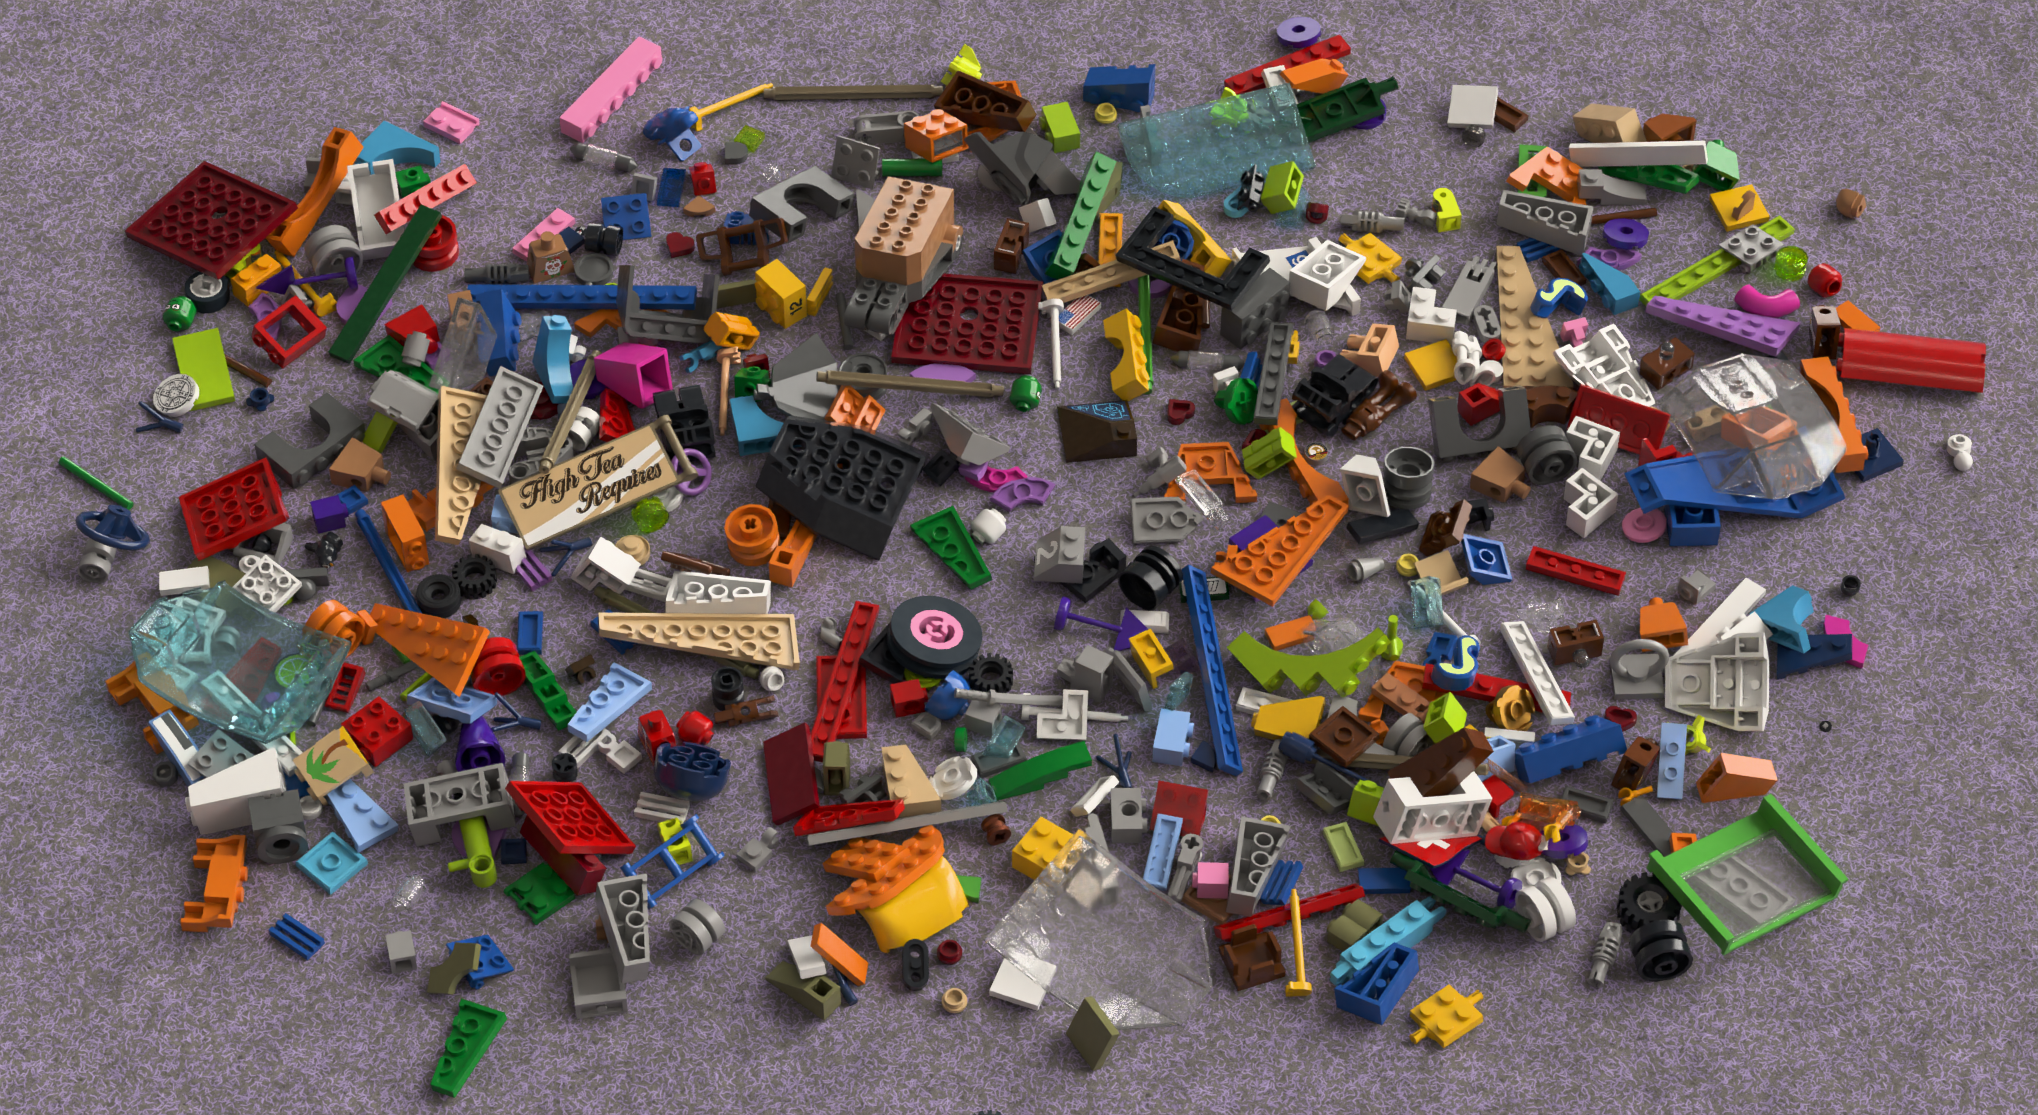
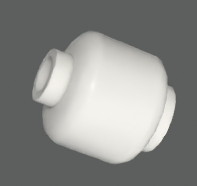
(988, 526)

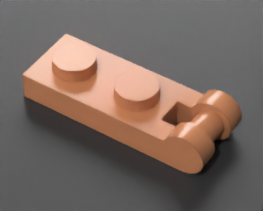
(1400, 697)

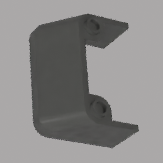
(665, 325)

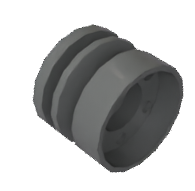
(1408, 477)

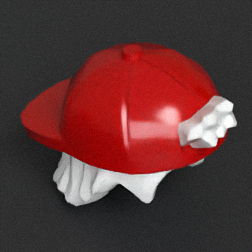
(1515, 843)

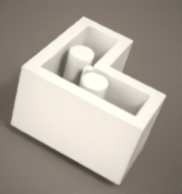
(1429, 322)
(1593, 444)
(1590, 502)
(605, 565)

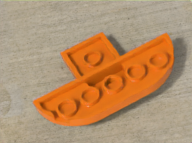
(881, 868)

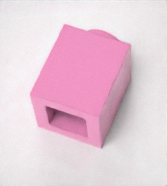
(1211, 880)

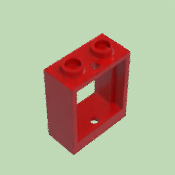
(304, 316)

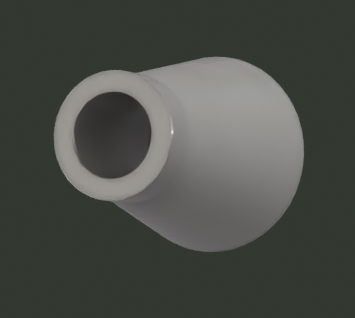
(1364, 568)

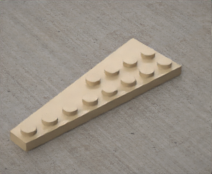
(1526, 337)
(454, 488)
(741, 637)

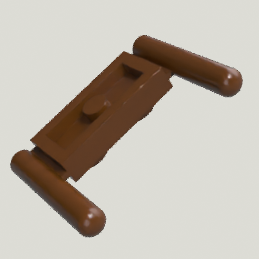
(687, 563)

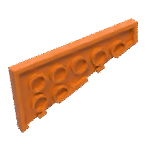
(435, 644)

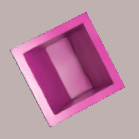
(634, 372)

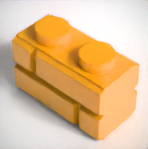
(246, 280)
(731, 331)

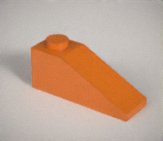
(1316, 76)

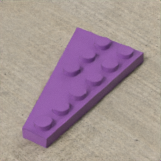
(1743, 328)

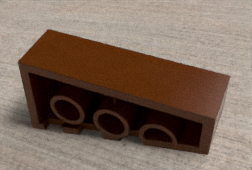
(985, 104)
(1180, 319)
(1446, 763)

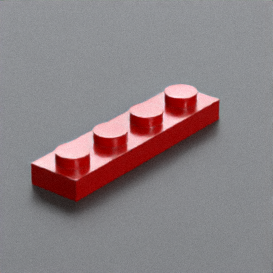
(1575, 570)

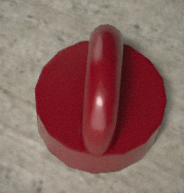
(1317, 208)

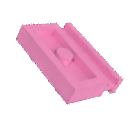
(451, 122)

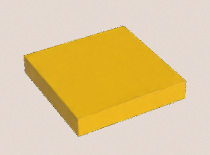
(1725, 201)
(1432, 364)

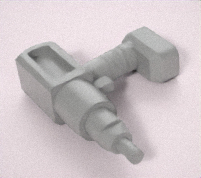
(1166, 472)

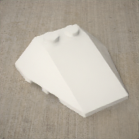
(1606, 366)
(1722, 682)

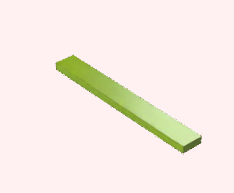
(1710, 267)

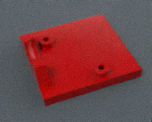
(233, 509)
(570, 817)

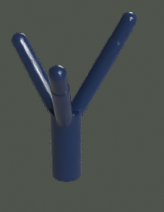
(163, 422)
(571, 547)
(512, 722)
(1123, 766)
(844, 988)

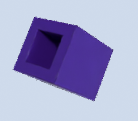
(329, 514)

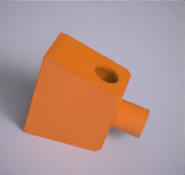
(1662, 624)

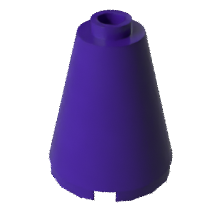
(478, 746)

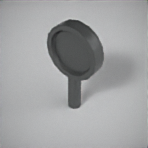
(594, 269)

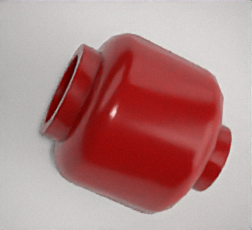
(1825, 280)
(695, 728)

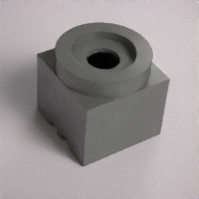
(278, 827)

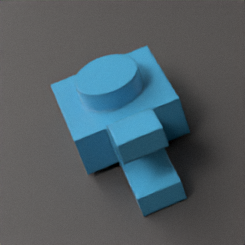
(705, 351)

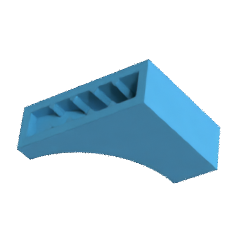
(397, 144)
(552, 357)
(752, 427)
(1785, 615)

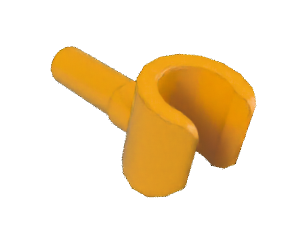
(1626, 792)

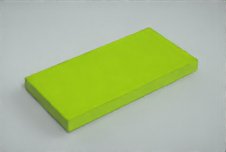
(204, 360)

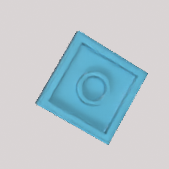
(331, 863)

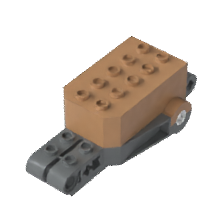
(901, 252)

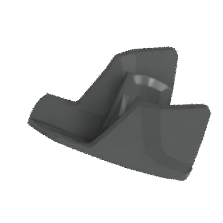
(1011, 161)

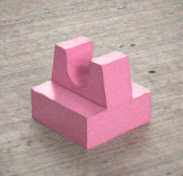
(1574, 331)

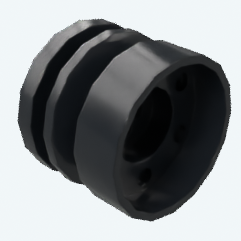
(1150, 578)

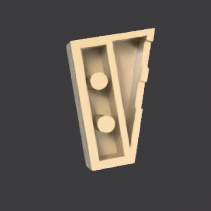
(908, 782)

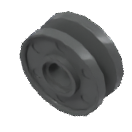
(869, 364)

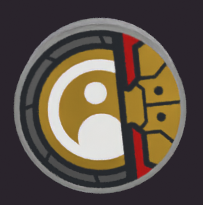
(1316, 453)

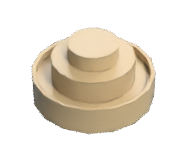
(636, 547)

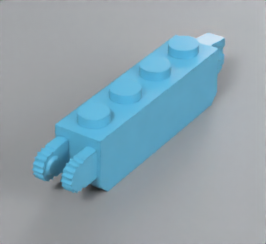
(1404, 928)

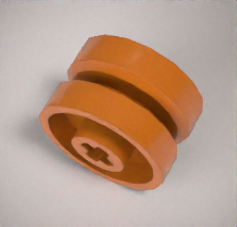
(752, 534)
(338, 621)

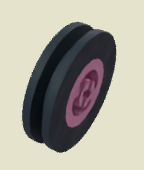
(940, 621)

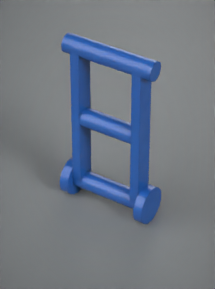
(688, 825)

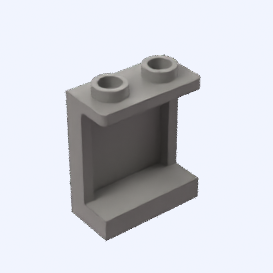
(596, 984)

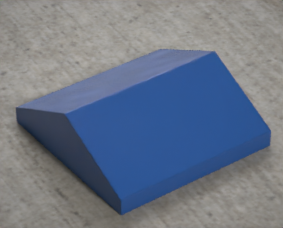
(1039, 254)
(1486, 560)

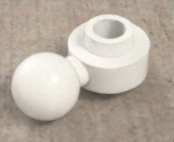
(1960, 448)

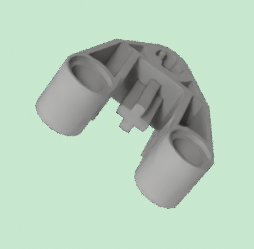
(533, 446)

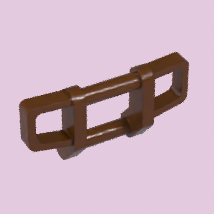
(726, 256)

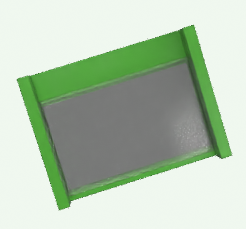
(1750, 876)

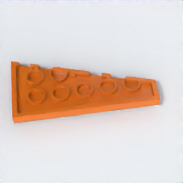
(1279, 555)

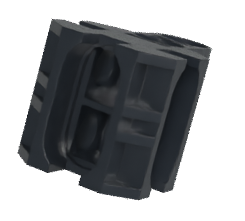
(1332, 394)
(688, 419)

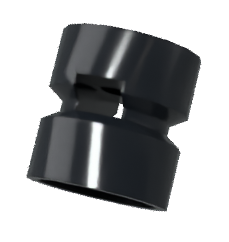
(602, 238)
(727, 687)

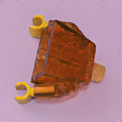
(1546, 809)

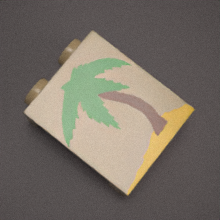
(330, 764)

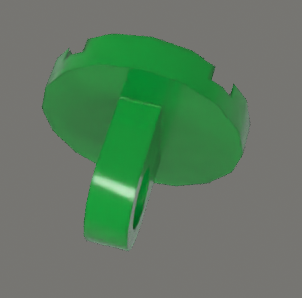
(1238, 400)

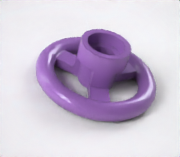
(706, 472)

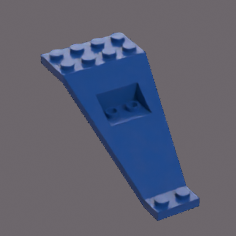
(1685, 484)

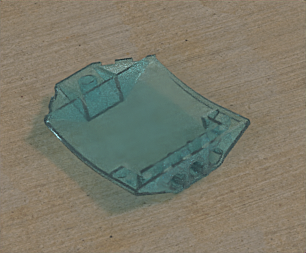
(235, 661)

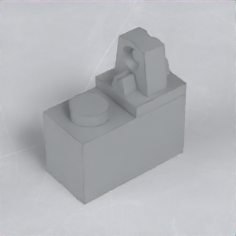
(1089, 671)

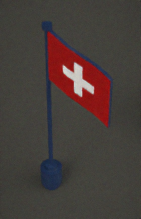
(1431, 853)

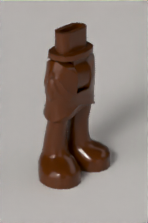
(1370, 415)

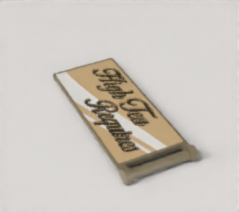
(595, 484)

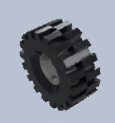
(1645, 893)

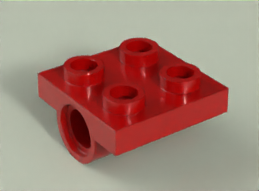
(1181, 802)

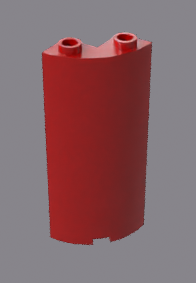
(1912, 360)

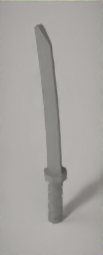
(992, 697)

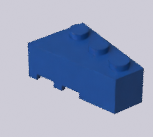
(1120, 87)
(506, 325)
(1379, 985)

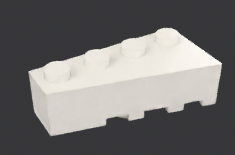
(717, 594)

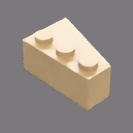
(1608, 124)

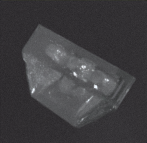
(465, 347)
(1331, 635)

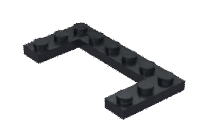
(1227, 293)

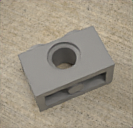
(1124, 803)

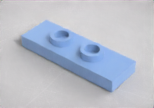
(1671, 761)
(1162, 851)

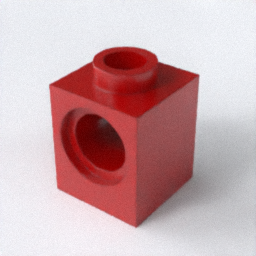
(908, 698)

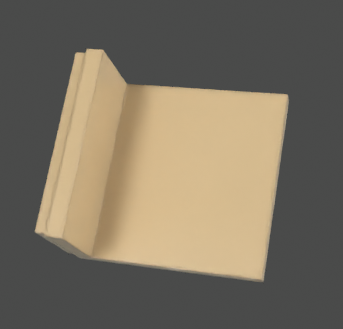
(1441, 567)

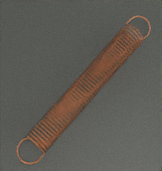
(1505, 772)

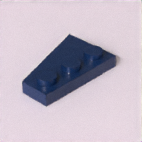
(1824, 651)

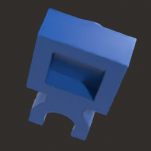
(1440, 648)

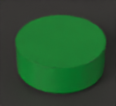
(961, 739)

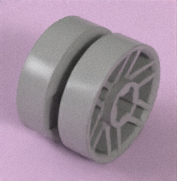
(1407, 736)
(697, 926)

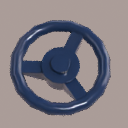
(114, 525)

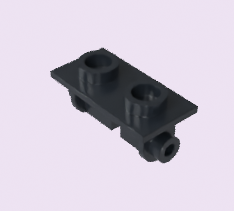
(1250, 189)

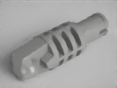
(1372, 221)
(1271, 771)
(1605, 953)

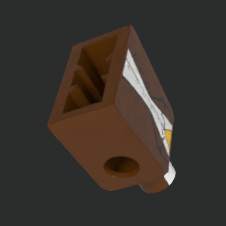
(1824, 321)

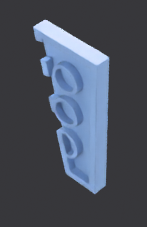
(612, 698)
(360, 815)

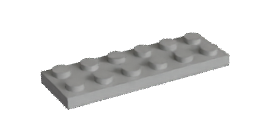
(499, 427)

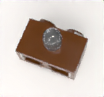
(1009, 245)
(1666, 363)
(1576, 644)

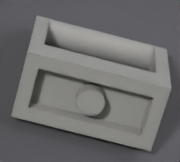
(279, 534)

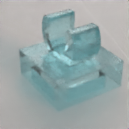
(983, 792)

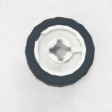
(207, 292)

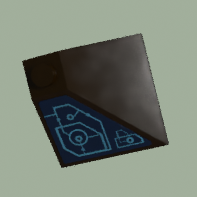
(1097, 431)

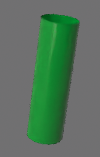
(911, 167)

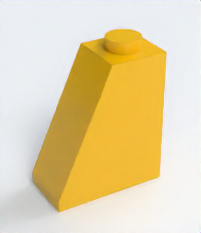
(1291, 716)

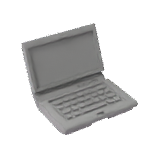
(403, 399)

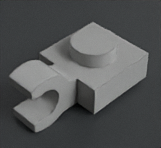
(757, 852)

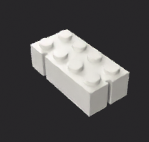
(370, 196)

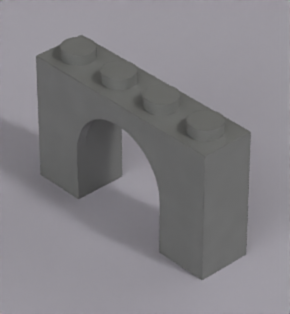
(808, 186)
(1450, 439)
(299, 465)

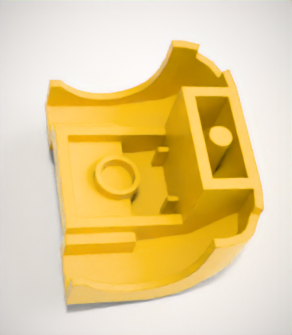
(919, 910)

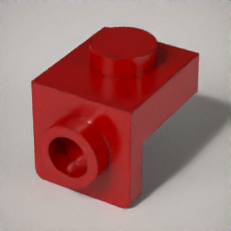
(702, 178)

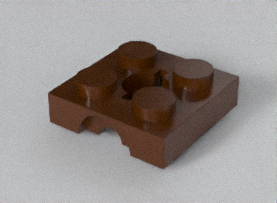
(1445, 528)

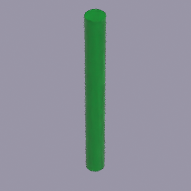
(96, 483)

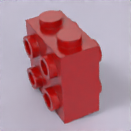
(378, 731)

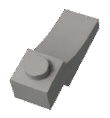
(1609, 190)

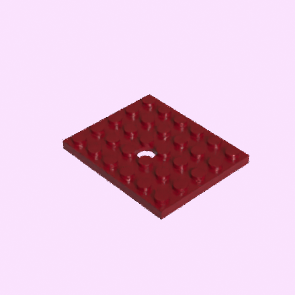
(184, 226)
(995, 341)

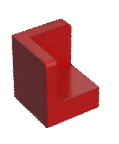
(1499, 792)

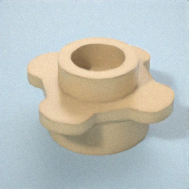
(1582, 859)

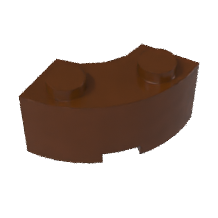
(1550, 404)

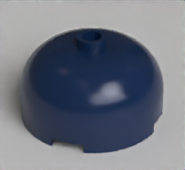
(690, 771)

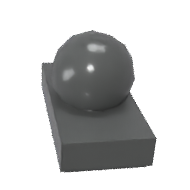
(310, 579)

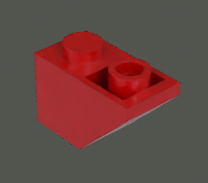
(1478, 403)

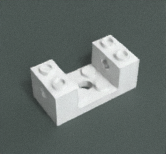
(1413, 818)

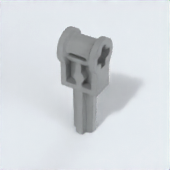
(1188, 859)

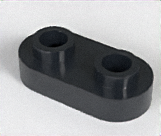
(915, 966)

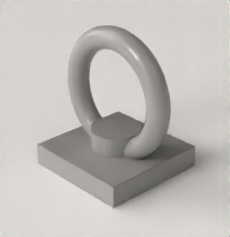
(1638, 674)

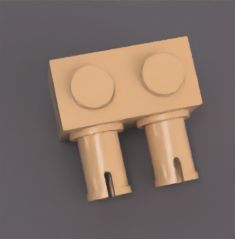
(1375, 348)

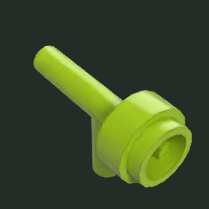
(1395, 648)

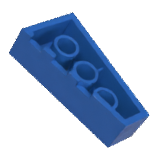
(1569, 748)

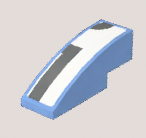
(176, 744)

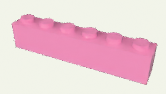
(611, 89)

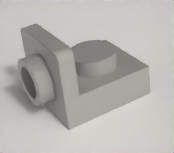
(1695, 587)

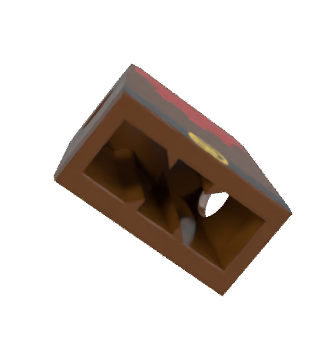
(1640, 754)

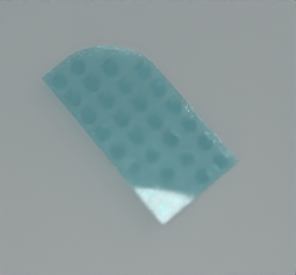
(1214, 142)

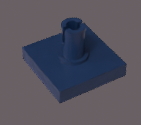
(1881, 456)

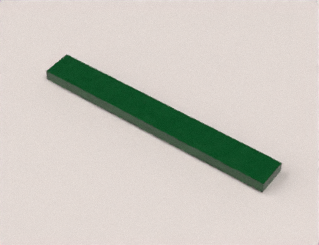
(385, 284)

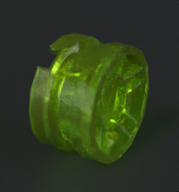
(1791, 263)
(650, 515)

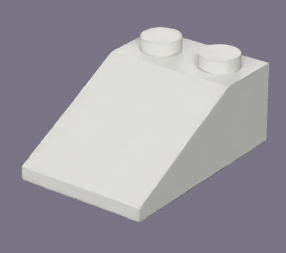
(1325, 274)

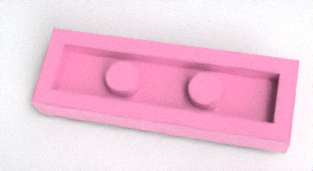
(555, 223)

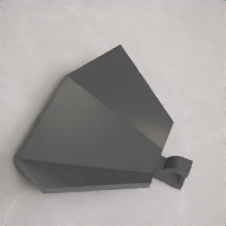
(795, 385)

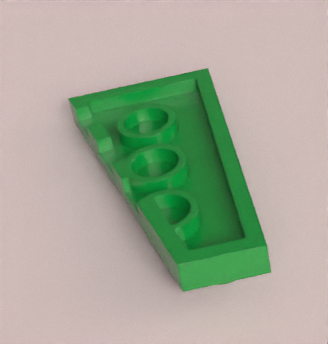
(1661, 176)
(386, 357)
(952, 544)
(470, 1038)

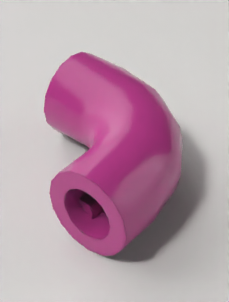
(1764, 305)

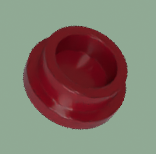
(949, 952)

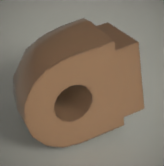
(1850, 203)

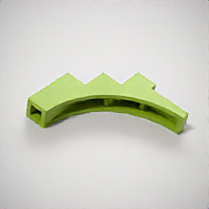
(1308, 672)

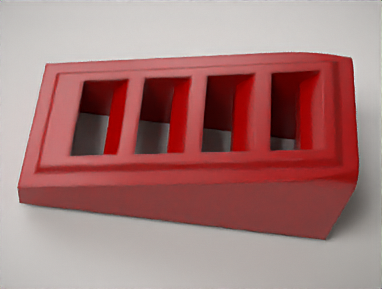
(350, 670)

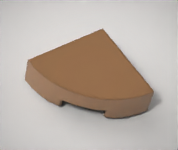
(1746, 205)
(699, 207)

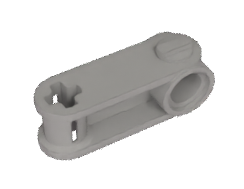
(882, 127)

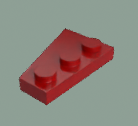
(614, 416)

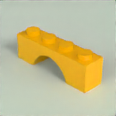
(1205, 249)
(1130, 375)

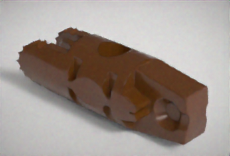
(733, 712)

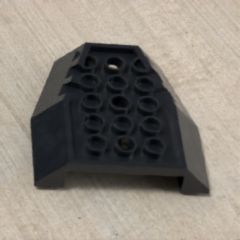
(836, 502)

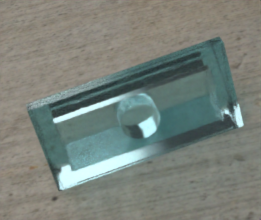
(1296, 217)
(1426, 602)
(424, 728)
(1004, 738)

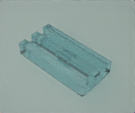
(1177, 693)

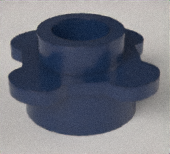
(259, 399)

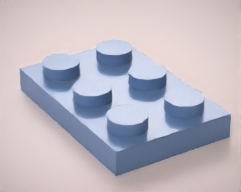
(445, 703)

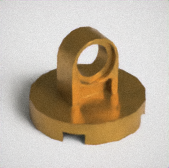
(1511, 708)

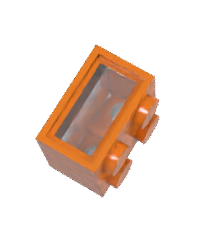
(935, 135)

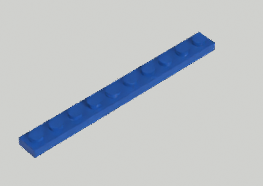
(590, 296)
(1212, 671)

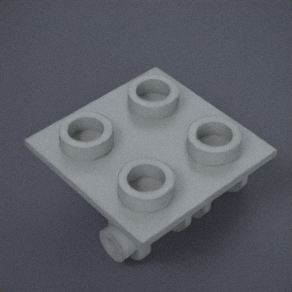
(855, 162)
(1752, 247)
(218, 754)

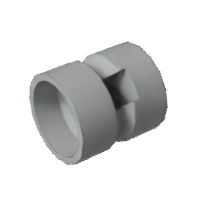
(96, 562)

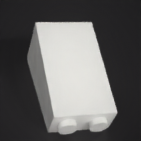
(222, 800)

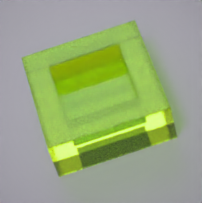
(750, 137)

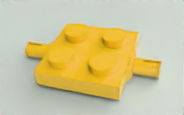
(1379, 258)
(1446, 1016)

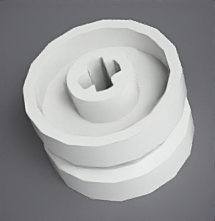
(1547, 908)

